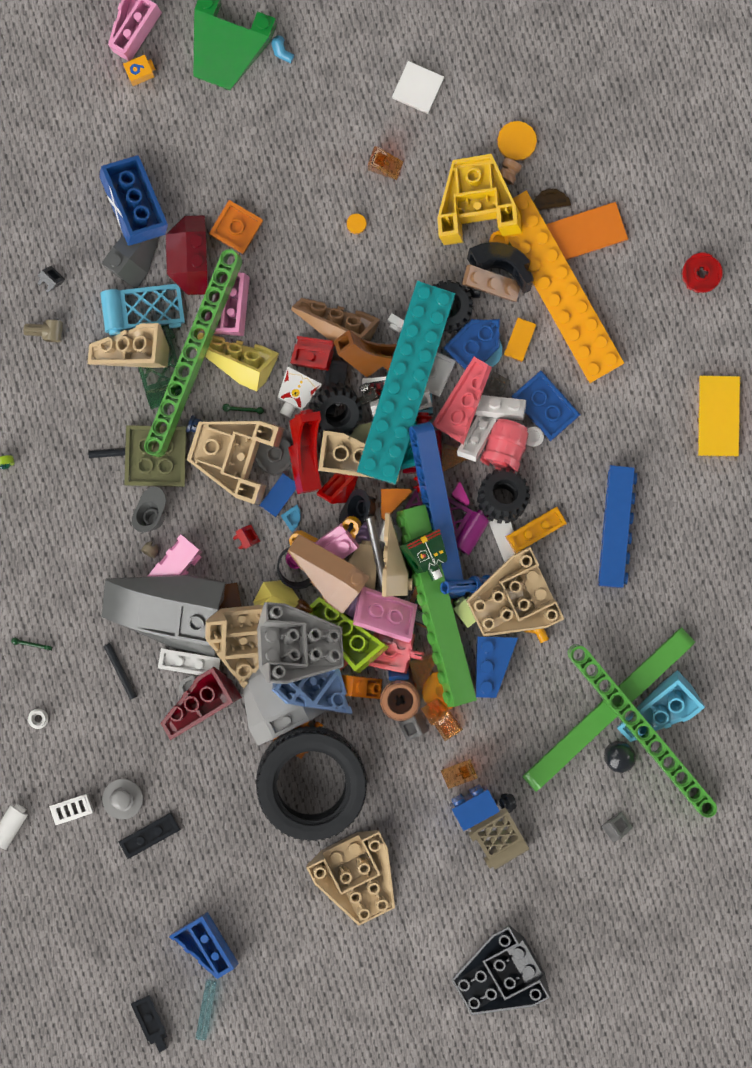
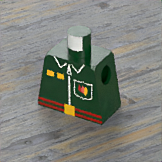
(426, 553)

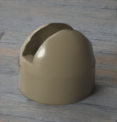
(149, 550)

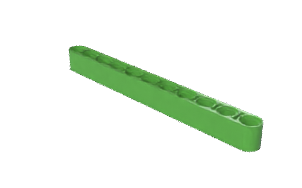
(193, 343)
(603, 715)
(649, 737)

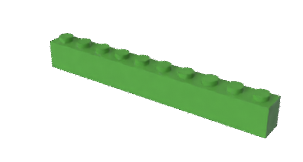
(438, 618)

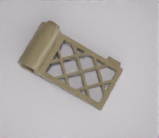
(505, 848)

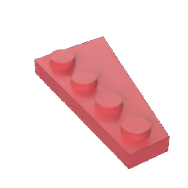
(463, 401)

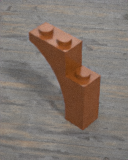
(363, 354)

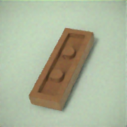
(491, 283)

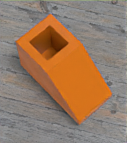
(362, 686)

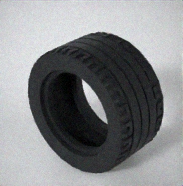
(320, 825)

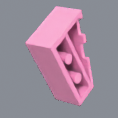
(234, 314)
(178, 559)

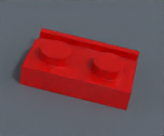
(312, 353)

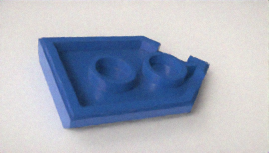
(476, 340)

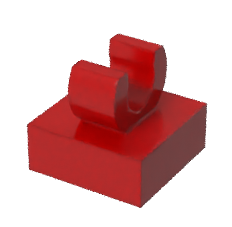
(247, 537)

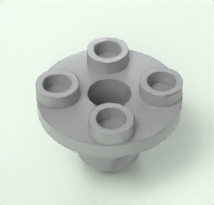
(122, 799)

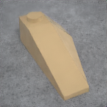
(132, 348)
(395, 572)

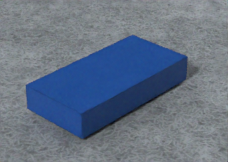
(279, 495)

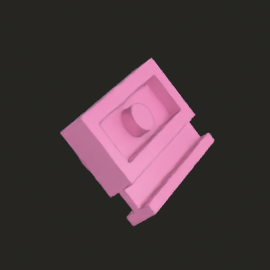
(338, 542)

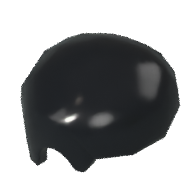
(619, 756)

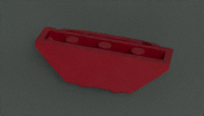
(188, 255)

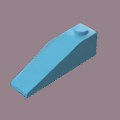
(668, 704)

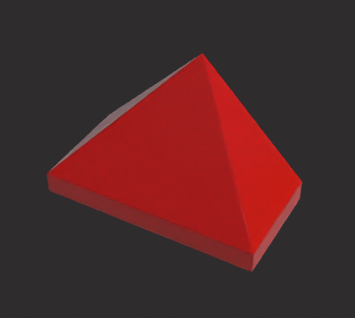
(338, 488)

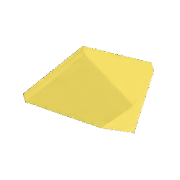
(276, 593)

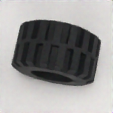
(465, 302)
(337, 394)
(506, 481)

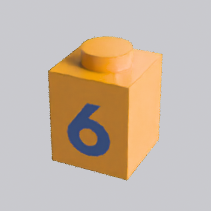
(139, 70)

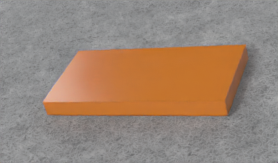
(588, 231)

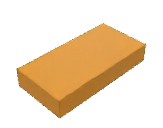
(520, 339)

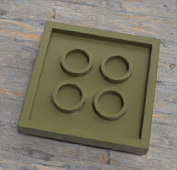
(148, 470)

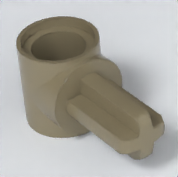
(50, 330)

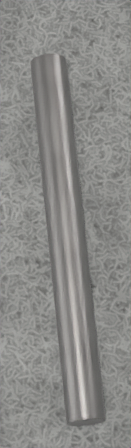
(375, 547)

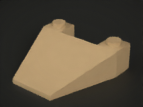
(228, 451)

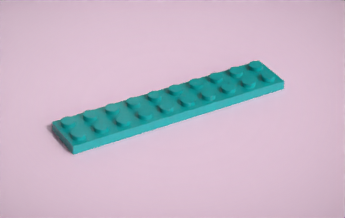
(405, 382)

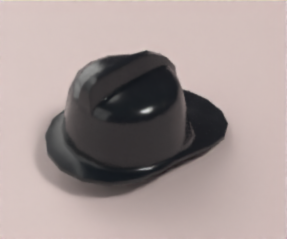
(358, 505)

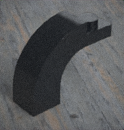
(504, 257)

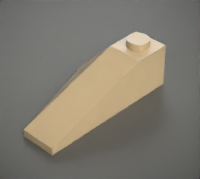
(341, 454)

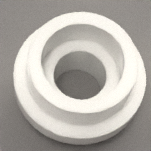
(31, 718)

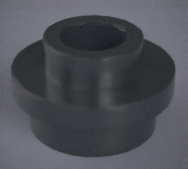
(508, 801)

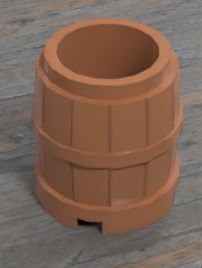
(402, 711)

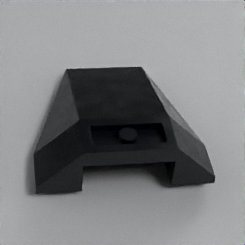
(502, 976)

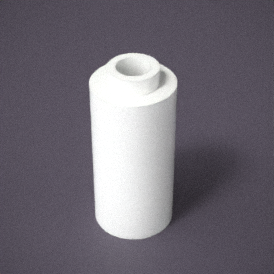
(11, 824)

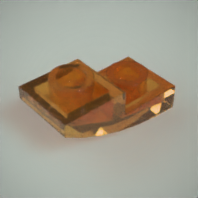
(442, 718)

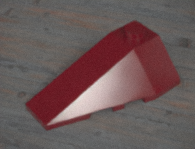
(203, 699)

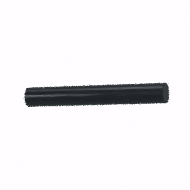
(106, 453)
(120, 671)

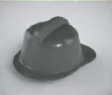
(150, 510)

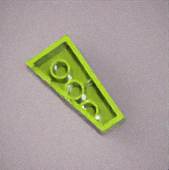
(359, 645)

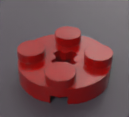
(709, 264)

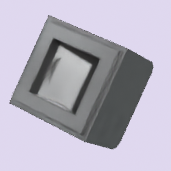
(414, 727)
(617, 827)

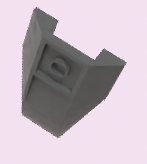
(165, 608)

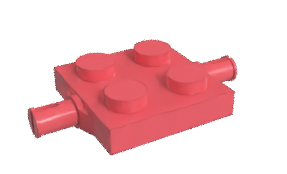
(397, 656)

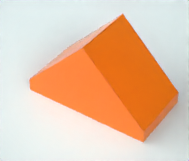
(392, 499)

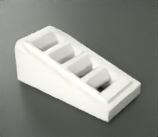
(87, 804)

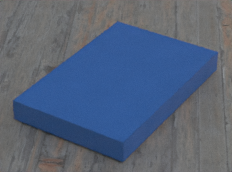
(546, 405)

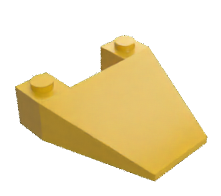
(476, 194)

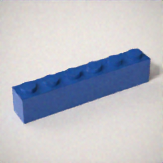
(616, 527)

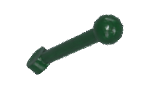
(226, 407)
(15, 641)

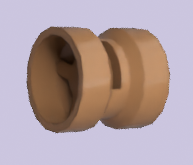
(509, 170)

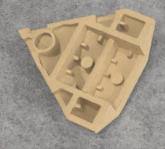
(235, 639)

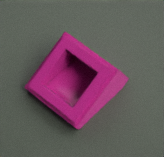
(460, 495)

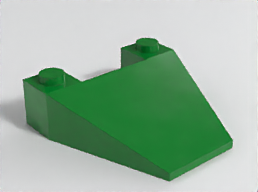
(226, 49)

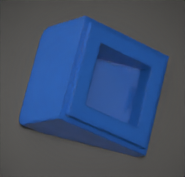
(394, 676)

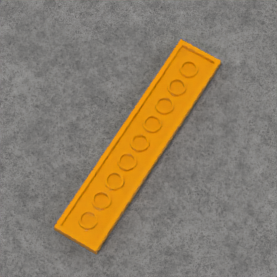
(564, 294)

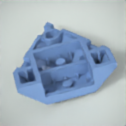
(319, 692)

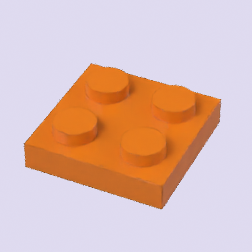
(236, 227)

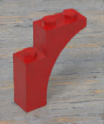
(304, 451)

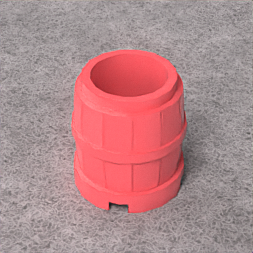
(505, 445)

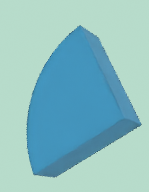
(292, 518)

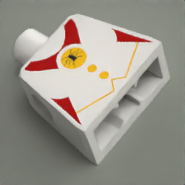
(296, 391)

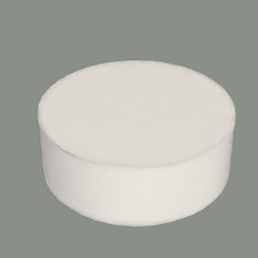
(535, 437)

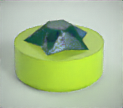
(6, 461)

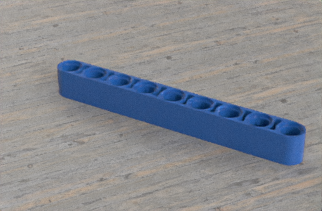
(435, 495)

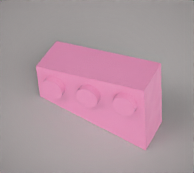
(132, 26)

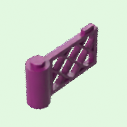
(469, 529)

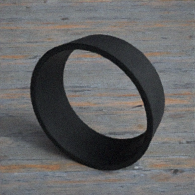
(294, 585)

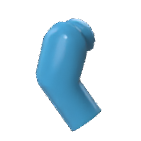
(279, 49)

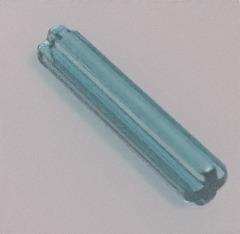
(206, 1009)

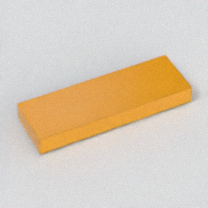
(536, 530)

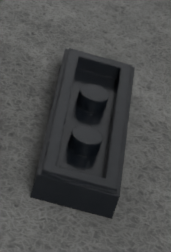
(149, 835)

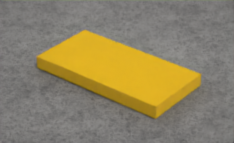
(718, 416)

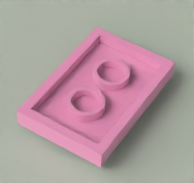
(385, 614)

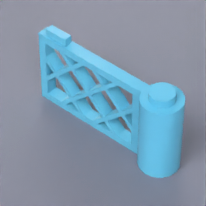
(116, 314)

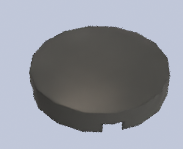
(277, 461)

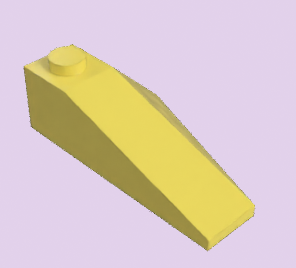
(242, 363)

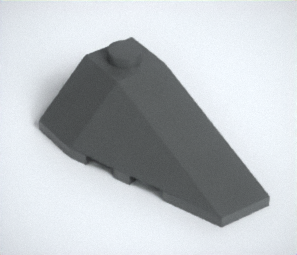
(132, 261)

